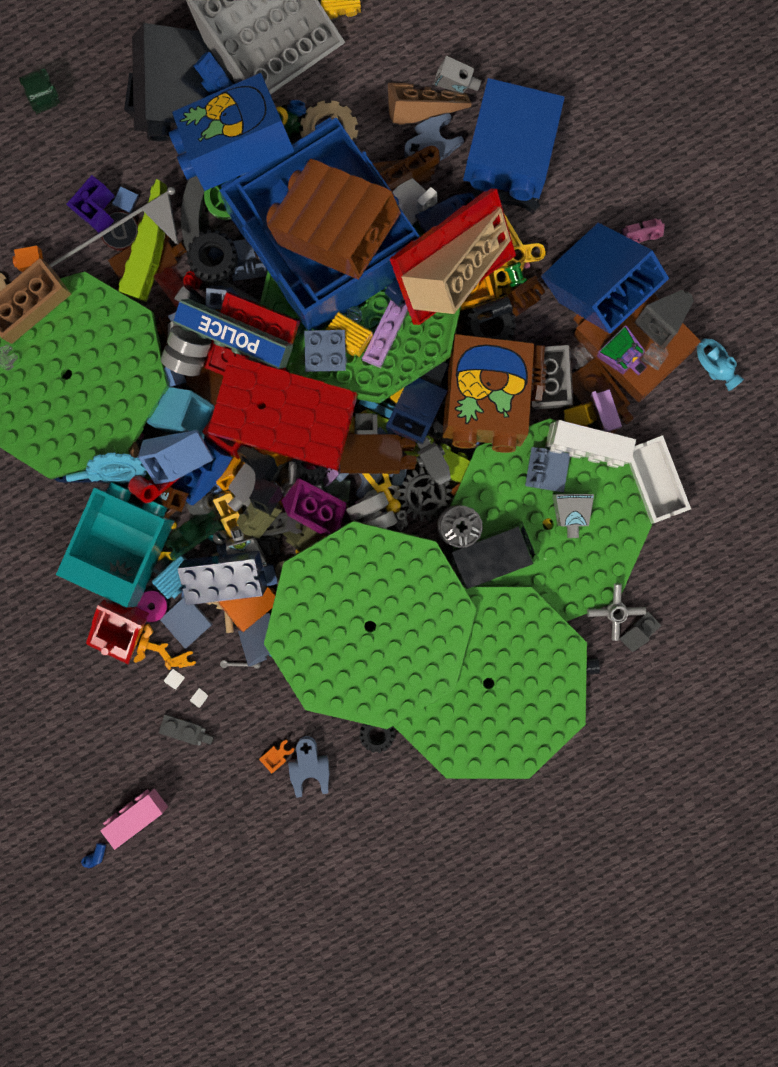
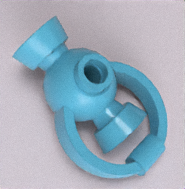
(718, 363)

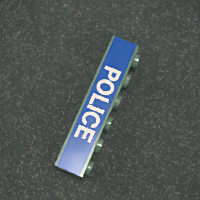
(233, 334)

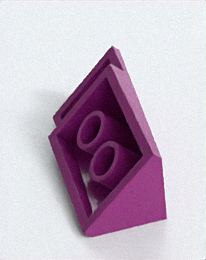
(315, 508)

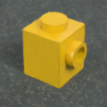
(581, 414)

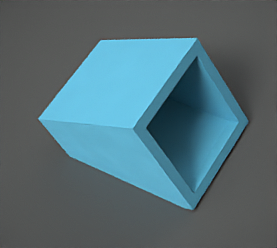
(181, 412)

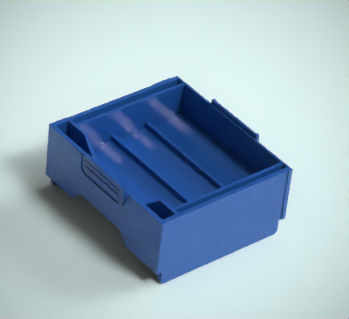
(309, 286)

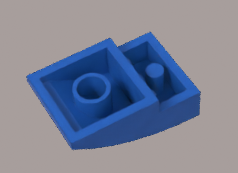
(202, 479)

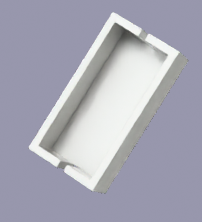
(590, 443)
(658, 480)

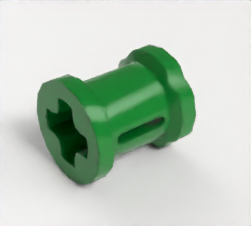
(518, 278)

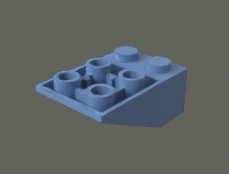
(173, 455)

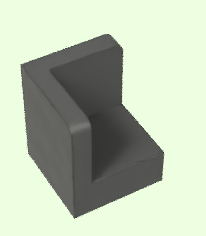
(365, 423)

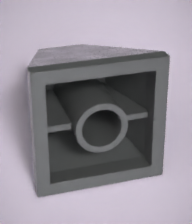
(664, 317)

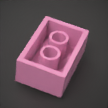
(133, 817)

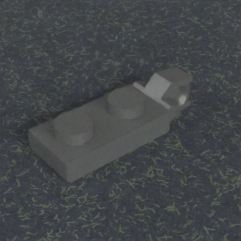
(184, 731)

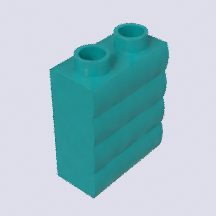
(113, 531)

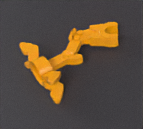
(179, 661)

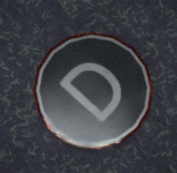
(123, 235)

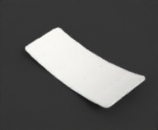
(174, 680)

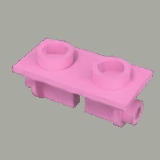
(652, 230)

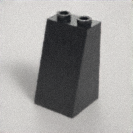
(494, 555)

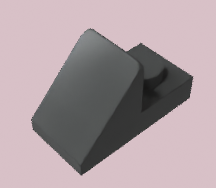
(640, 632)

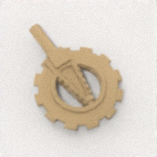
(333, 110)

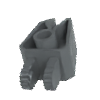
(432, 459)

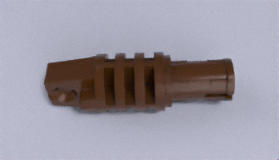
(538, 374)

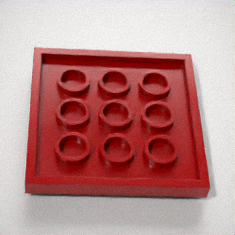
(253, 315)

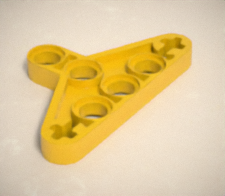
(526, 257)

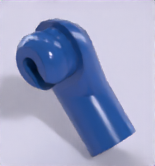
(94, 858)

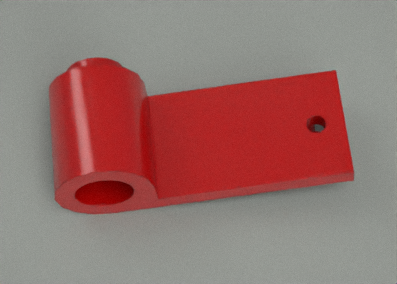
(147, 490)

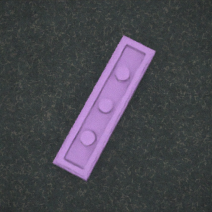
(385, 334)

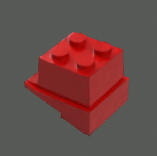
(116, 629)

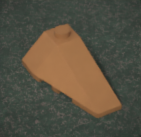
(415, 105)

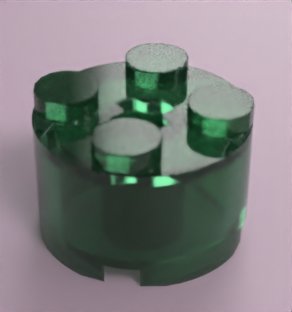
(38, 90)

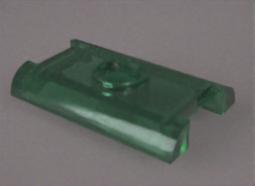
(191, 534)

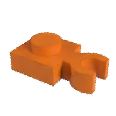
(275, 757)

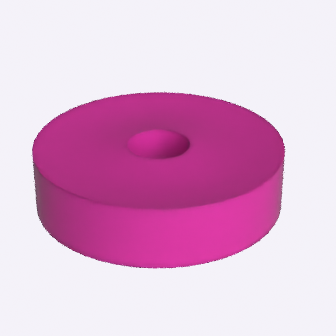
(160, 605)

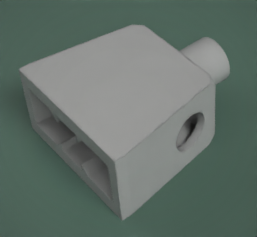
(242, 487)

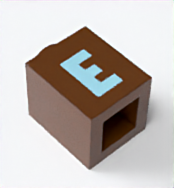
(172, 498)

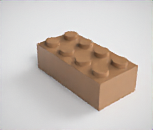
(29, 299)

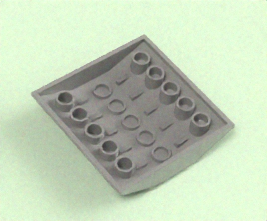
(265, 37)

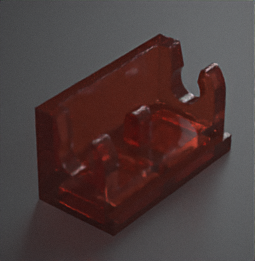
(169, 283)

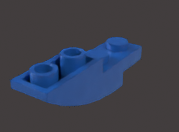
(213, 75)

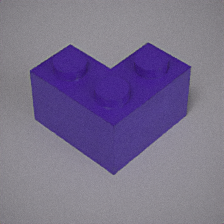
(90, 202)

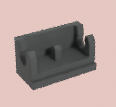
(282, 524)

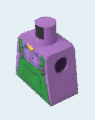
(623, 352)

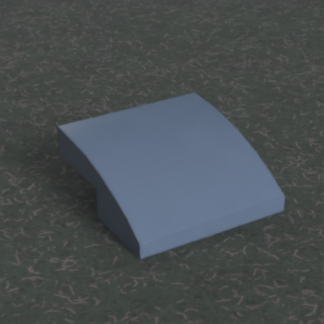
(186, 622)
(253, 641)

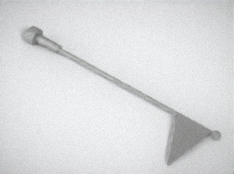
(158, 210)

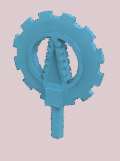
(110, 468)

